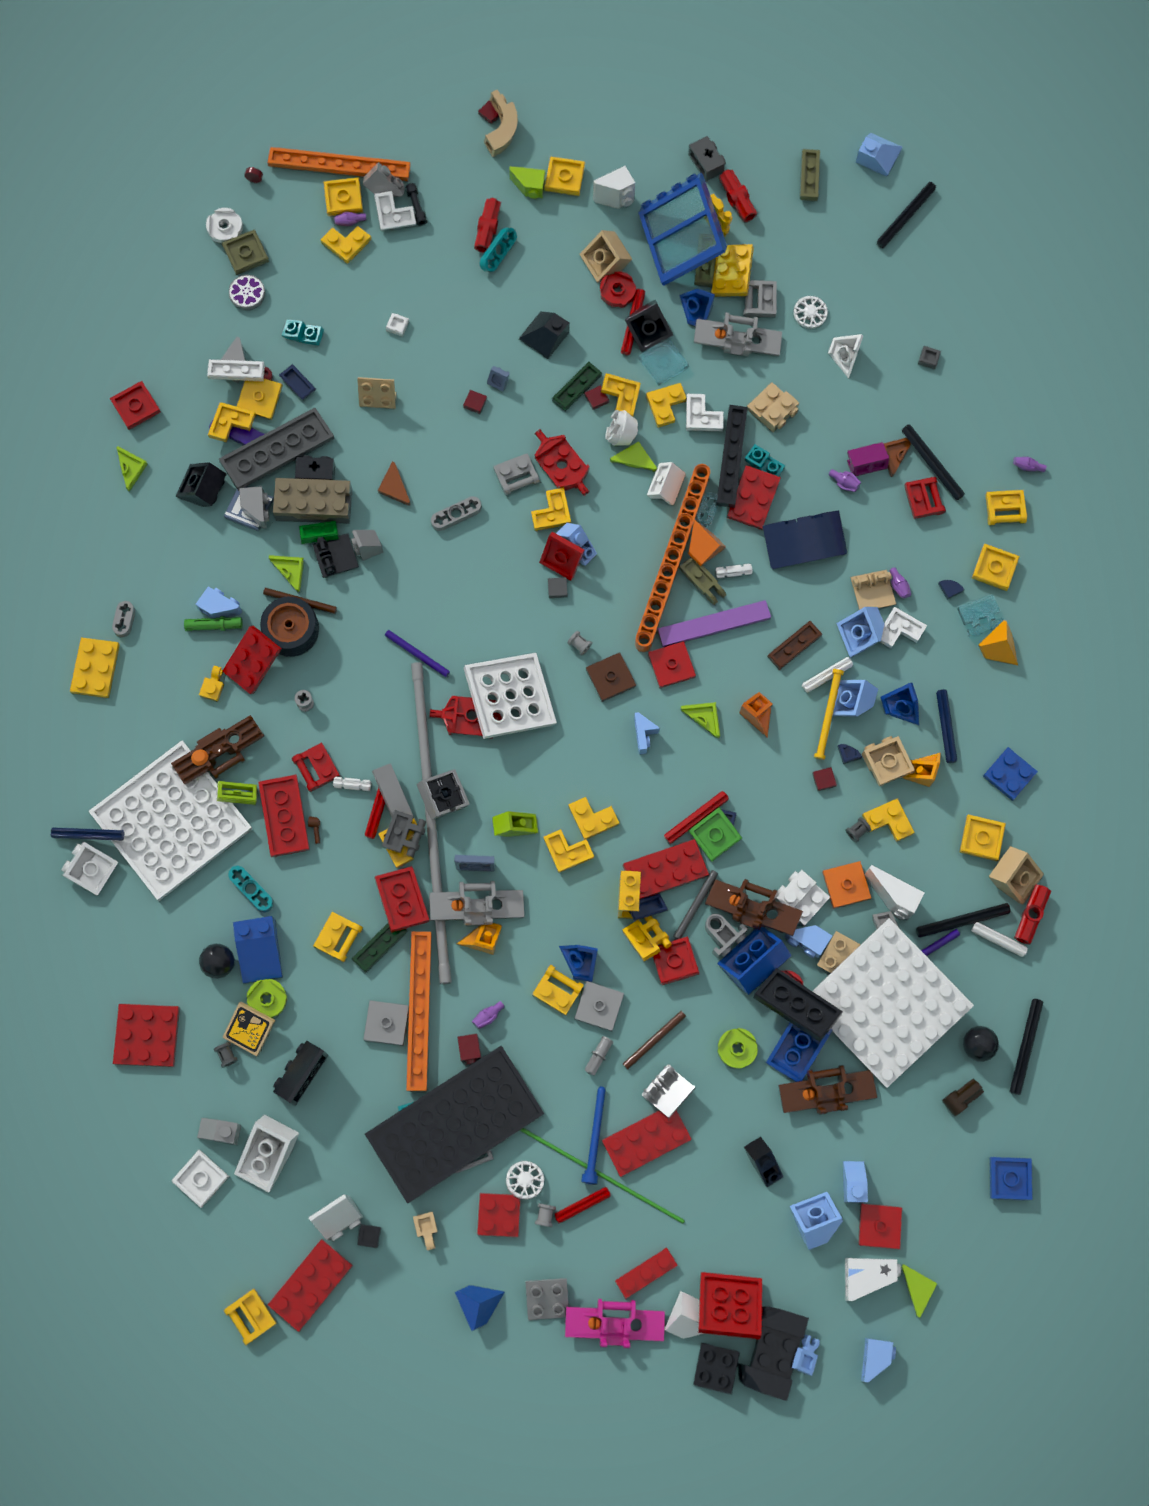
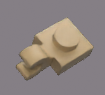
(426, 1226)

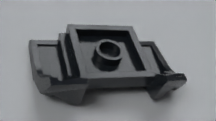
(774, 1353)

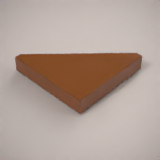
(896, 451)
(393, 486)

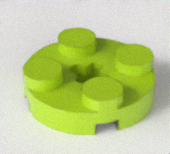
(267, 987)
(748, 1046)

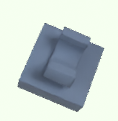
(498, 378)

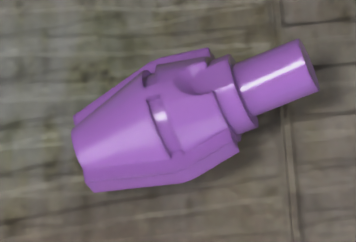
(349, 219)
(1028, 464)
(845, 480)
(900, 584)
(487, 1015)

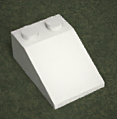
(896, 894)
(266, 1152)
(337, 1217)

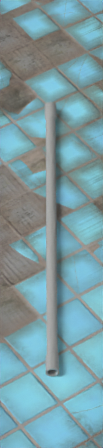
(417, 677)

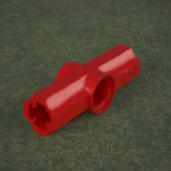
(737, 195)
(487, 225)
(1028, 925)

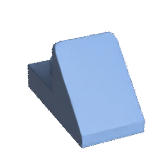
(644, 727)

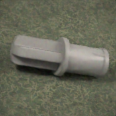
(598, 1055)

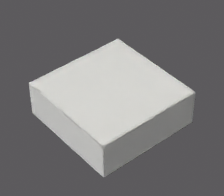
(397, 324)

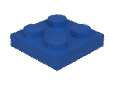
(1010, 773)
(1010, 1178)

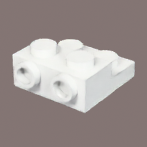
(89, 868)
(803, 895)

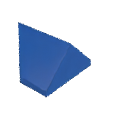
(697, 305)
(902, 704)
(580, 961)
(478, 1304)

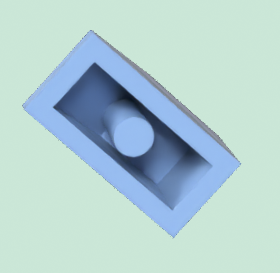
(854, 1182)
(876, 1358)

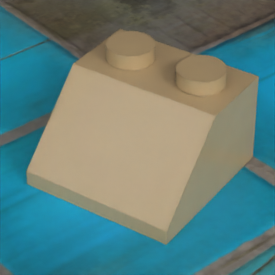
(605, 255)
(1016, 874)

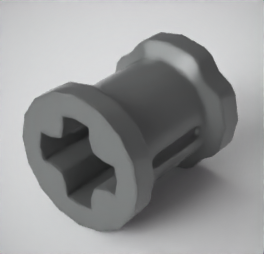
(858, 829)
(225, 1054)

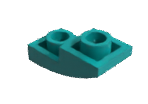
(299, 332)
(761, 460)

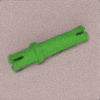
(213, 623)

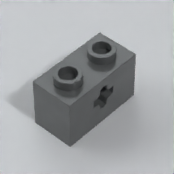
(706, 158)

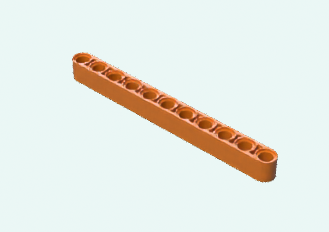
(669, 565)

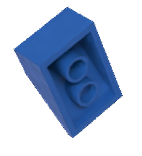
(258, 949)
(795, 1052)

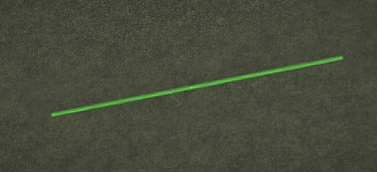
(603, 1176)

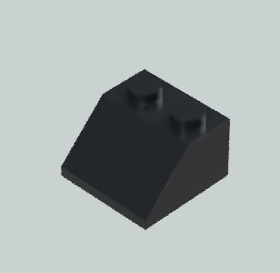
(201, 484)

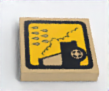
(248, 1028)

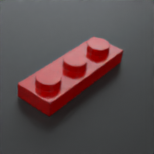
(646, 1273)

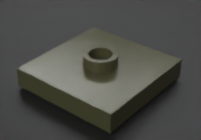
(245, 252)

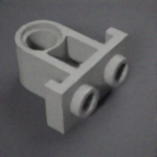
(725, 935)

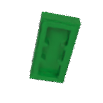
(311, 532)

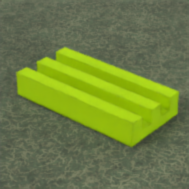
(236, 796)

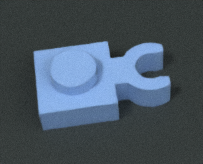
(805, 1357)

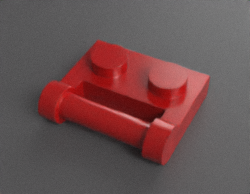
(919, 498)
(321, 763)

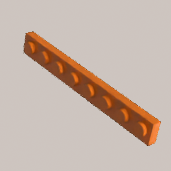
(334, 163)
(419, 1011)

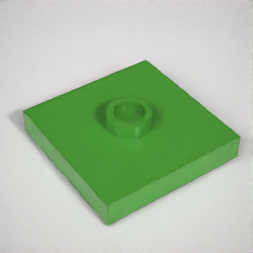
(715, 834)

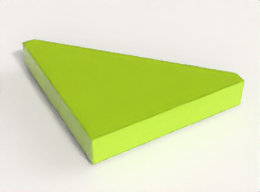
(635, 457)
(131, 467)
(290, 568)
(704, 715)
(919, 1288)

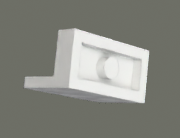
(666, 482)

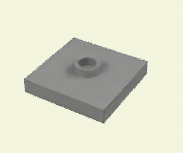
(599, 1006)
(386, 1023)

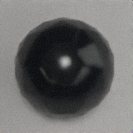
(216, 961)
(981, 1043)

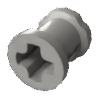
(579, 643)
(300, 696)
(545, 1215)

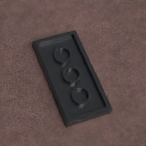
(798, 1004)

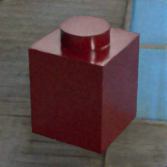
(469, 1048)

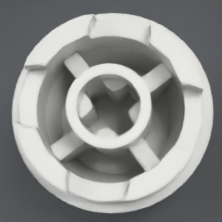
(622, 429)

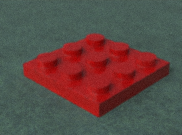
(146, 1035)
(730, 1305)

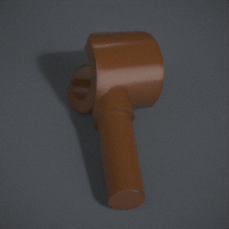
(315, 822)

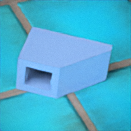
(576, 535)
(215, 604)
(811, 939)

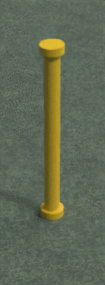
(828, 714)

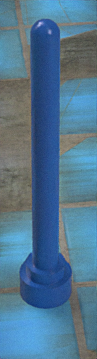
(589, 1176)

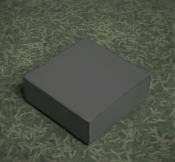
(929, 357)
(557, 587)

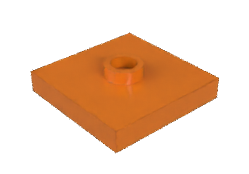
(846, 884)

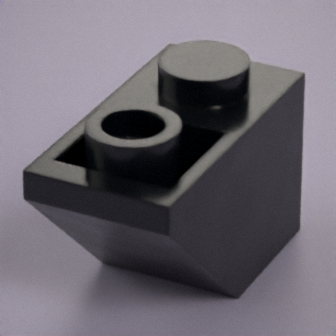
(763, 1161)

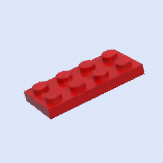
(283, 816)
(668, 868)
(645, 1141)
(310, 1285)

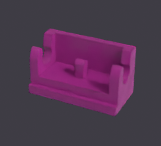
(868, 459)

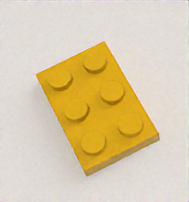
(733, 271)
(94, 667)

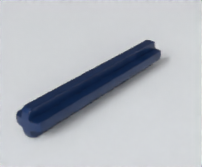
(946, 726)
(94, 834)

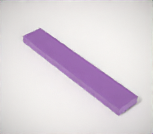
(714, 623)

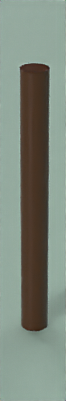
(314, 604)
(654, 1040)

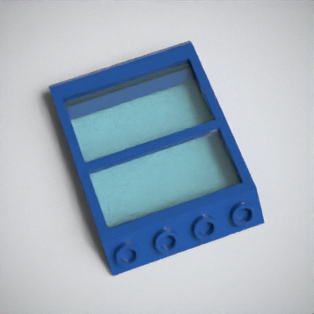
(682, 228)

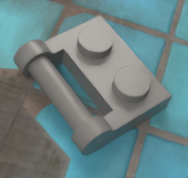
(766, 299)
(515, 469)

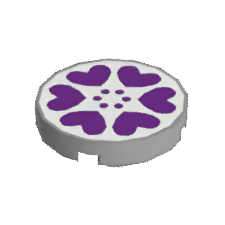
(247, 292)

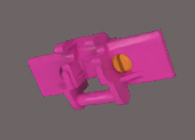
(611, 1330)

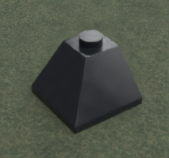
(648, 326)
(545, 333)

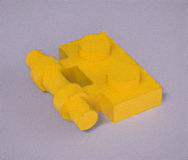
(724, 217)
(642, 941)

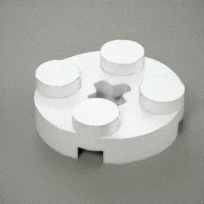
(222, 216)

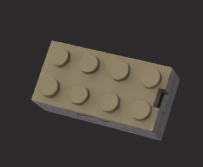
(312, 500)

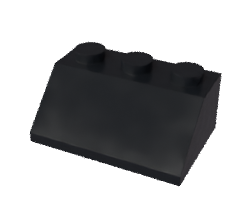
(300, 1072)

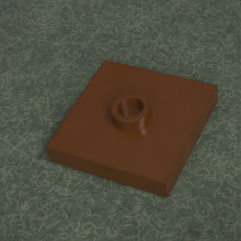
(610, 677)

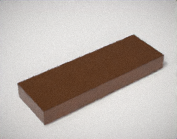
(794, 645)

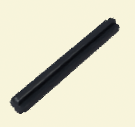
(907, 213)
(933, 462)
(963, 920)
(1026, 1046)

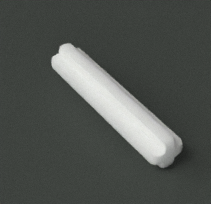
(826, 675)
(999, 939)

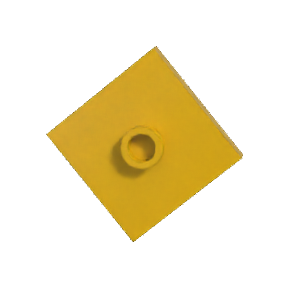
(564, 176)
(343, 196)
(260, 397)
(995, 567)
(982, 837)

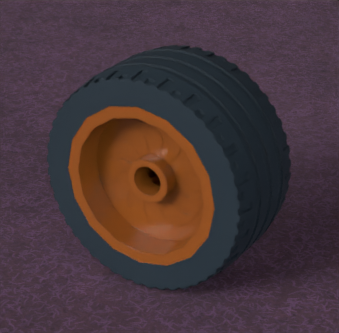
(290, 625)

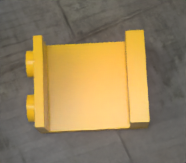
(628, 893)

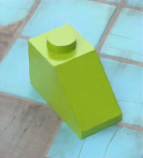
(528, 181)
(514, 824)

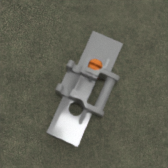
(735, 342)
(476, 911)

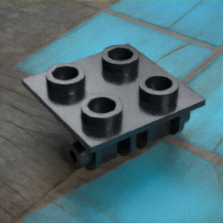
(335, 555)
(716, 1368)

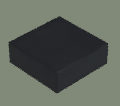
(369, 1236)

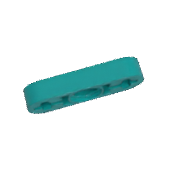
(491, 251)
(245, 875)

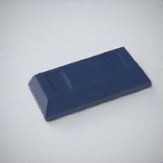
(297, 382)
(649, 906)

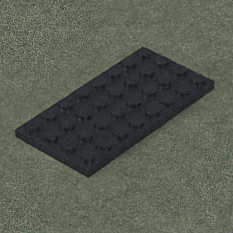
(454, 1124)

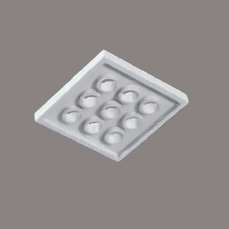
(484, 708)

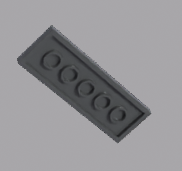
(276, 448)

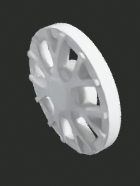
(810, 312)
(525, 1180)

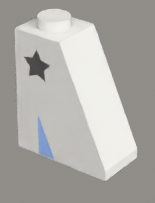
(868, 1275)

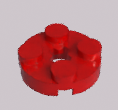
(617, 299)

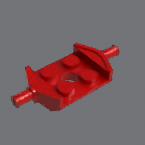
(556, 450)
(456, 716)

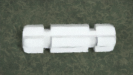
(735, 570)
(351, 783)

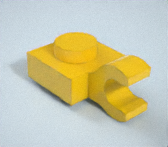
(212, 686)

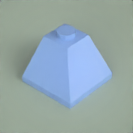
(878, 154)
(861, 630)
(854, 697)
(816, 1219)

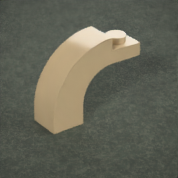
(501, 138)

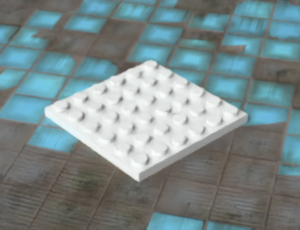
(168, 824)
(891, 1002)

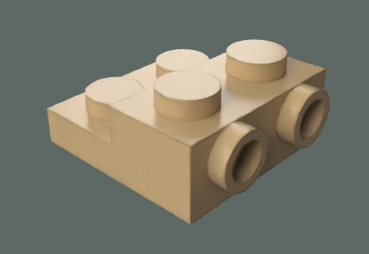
(773, 407)
(887, 760)

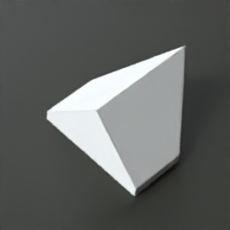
(844, 351)
(684, 1317)

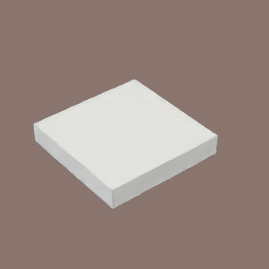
(200, 1178)

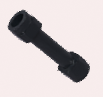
(412, 192)

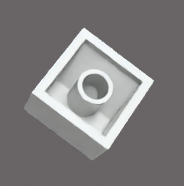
(615, 189)

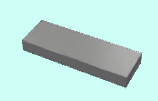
(391, 790)

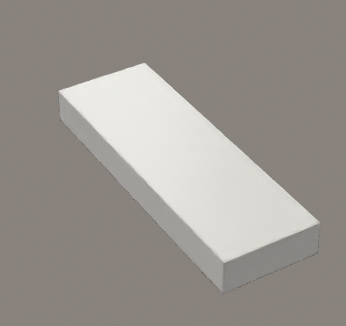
(236, 370)

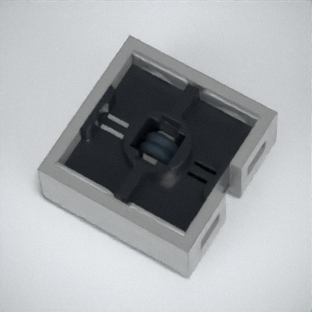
(443, 794)

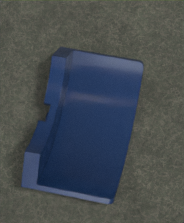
(805, 540)

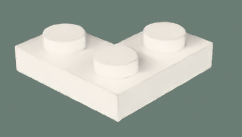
(389, 216)
(700, 420)
(901, 623)

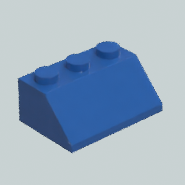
(754, 959)

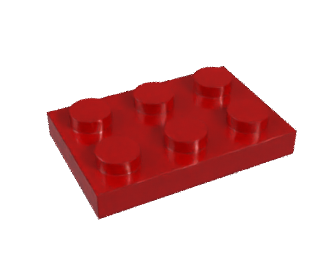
(754, 497)
(251, 659)
(401, 899)

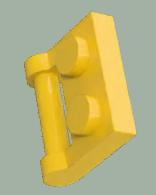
(1006, 501)
(332, 933)
(555, 996)
(256, 1313)

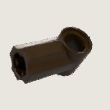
(959, 1100)

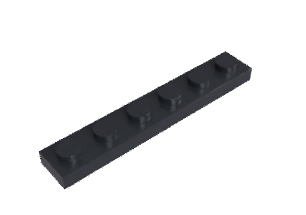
(731, 456)

